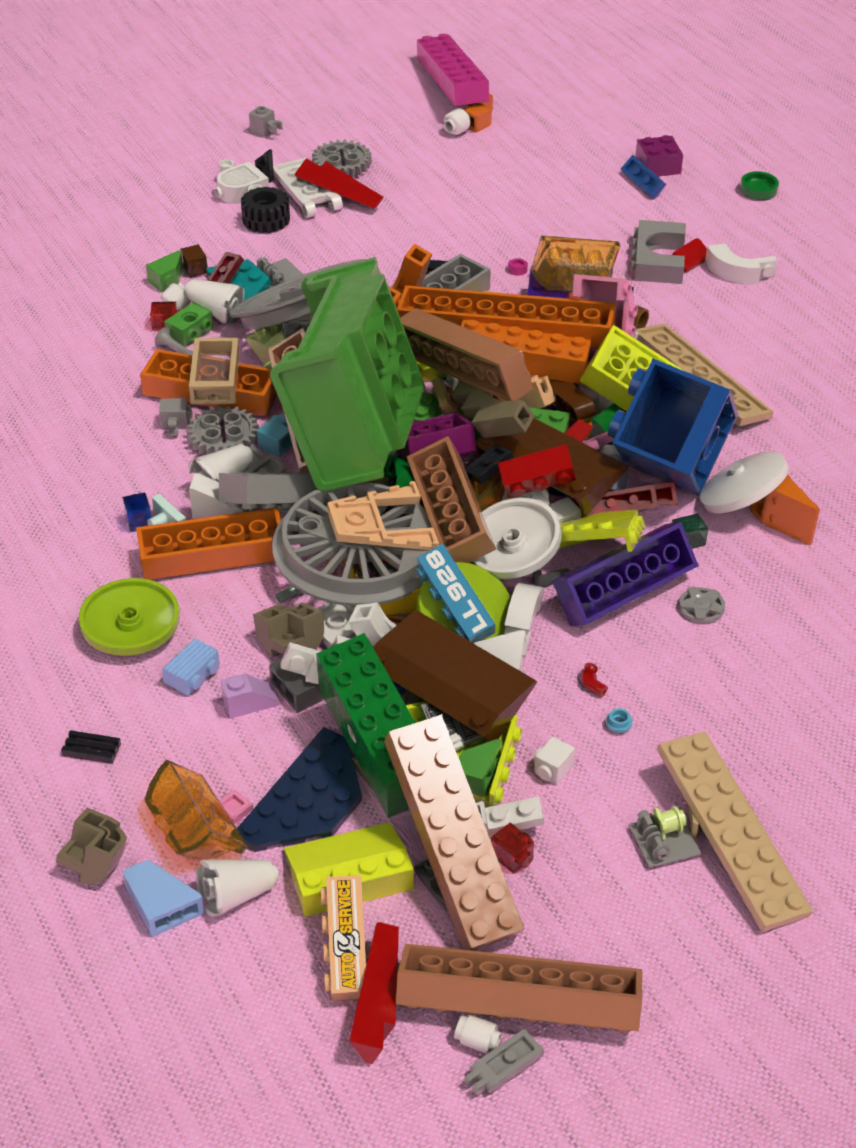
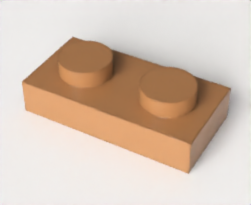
(443, 394)

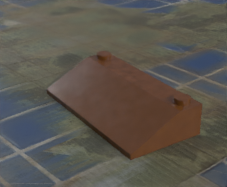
(593, 469)
(454, 674)

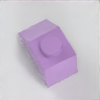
(246, 695)

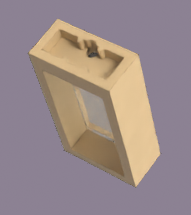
(214, 371)

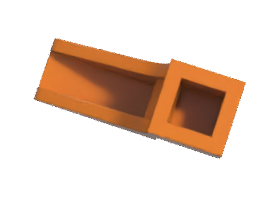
(480, 114)

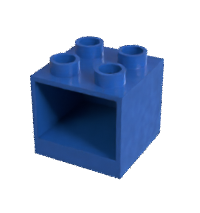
(673, 425)

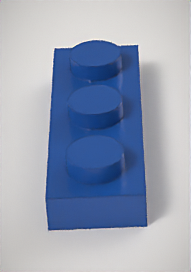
(643, 176)

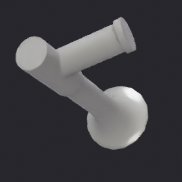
(164, 338)

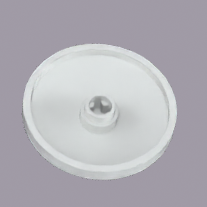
(744, 482)
(524, 536)

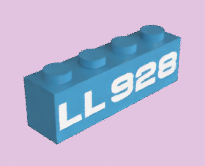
(455, 594)

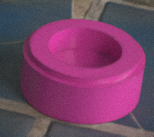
(517, 266)

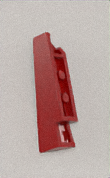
(377, 999)

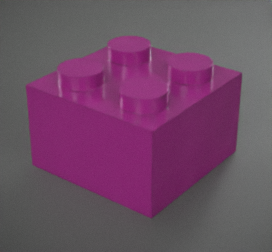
(660, 155)

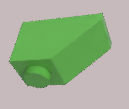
(165, 271)
(480, 765)

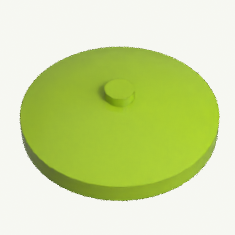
(486, 587)
(129, 616)

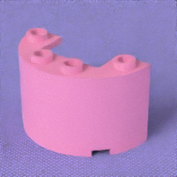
(609, 290)

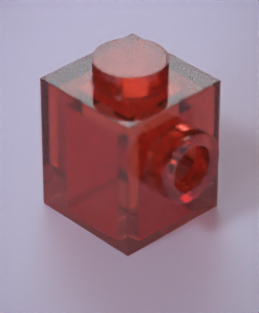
(160, 312)
(513, 848)

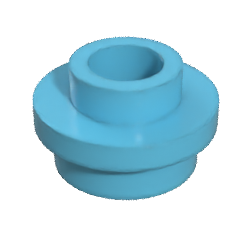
(619, 720)

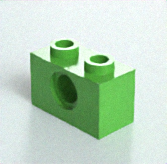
(189, 323)

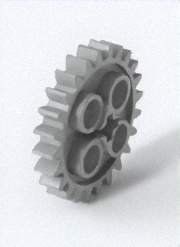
(355, 156)
(205, 429)

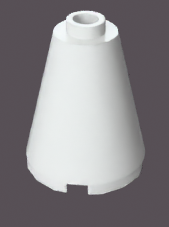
(215, 297)
(229, 460)
(233, 882)

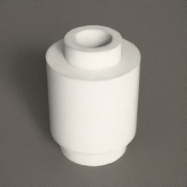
(477, 1033)

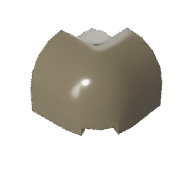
(292, 624)
(93, 847)

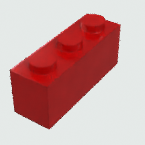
(537, 471)

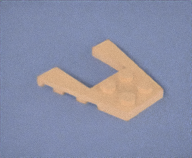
(361, 522)

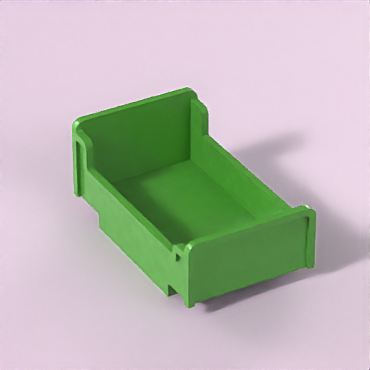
(351, 379)

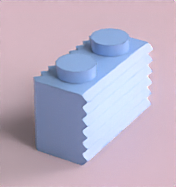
(191, 667)

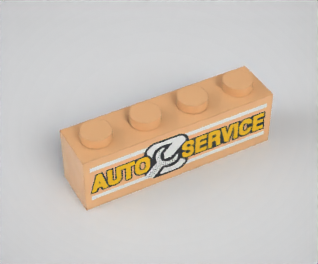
(346, 936)

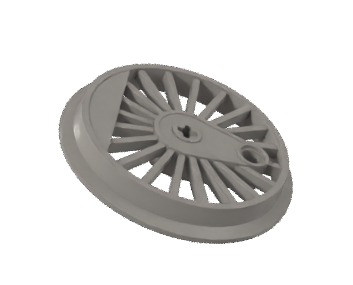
(277, 303)
(318, 536)

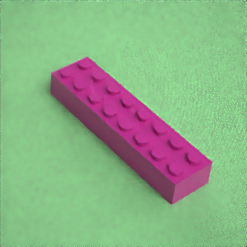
(452, 70)

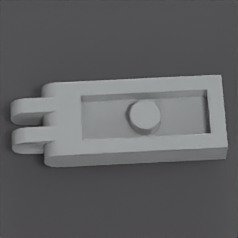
(504, 1062)

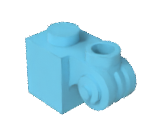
(275, 436)

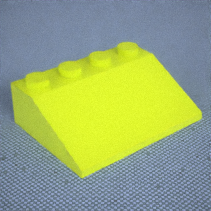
(615, 365)
(368, 852)

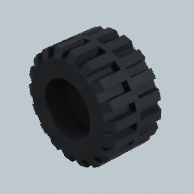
(265, 209)

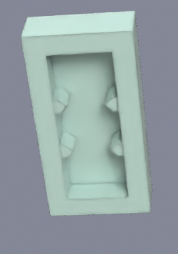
(164, 512)

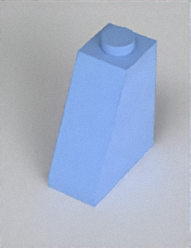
(161, 897)

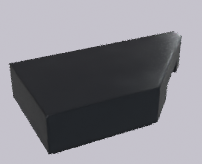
(265, 164)

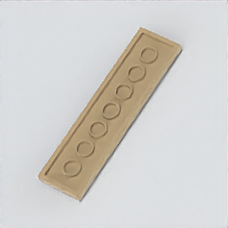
(685, 356)
(734, 831)

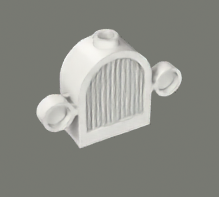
(237, 180)

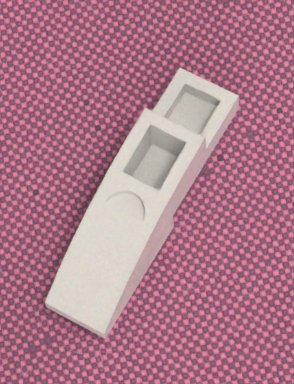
(521, 813)

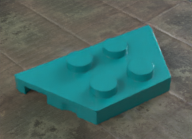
(248, 277)

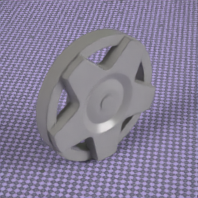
(701, 602)

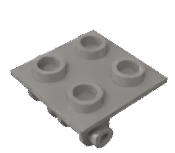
(278, 271)
(659, 851)

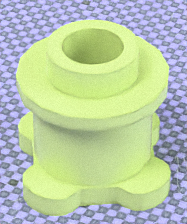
(669, 820)

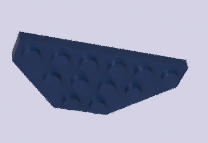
(308, 798)

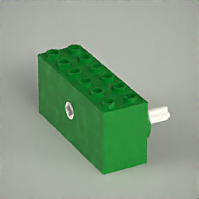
(366, 711)

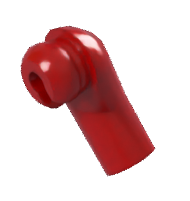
(590, 681)

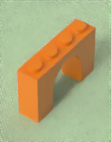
(411, 271)

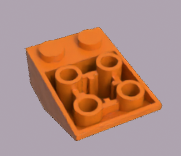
(788, 511)

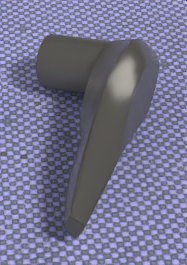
(546, 579)

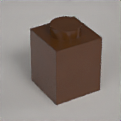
(194, 260)

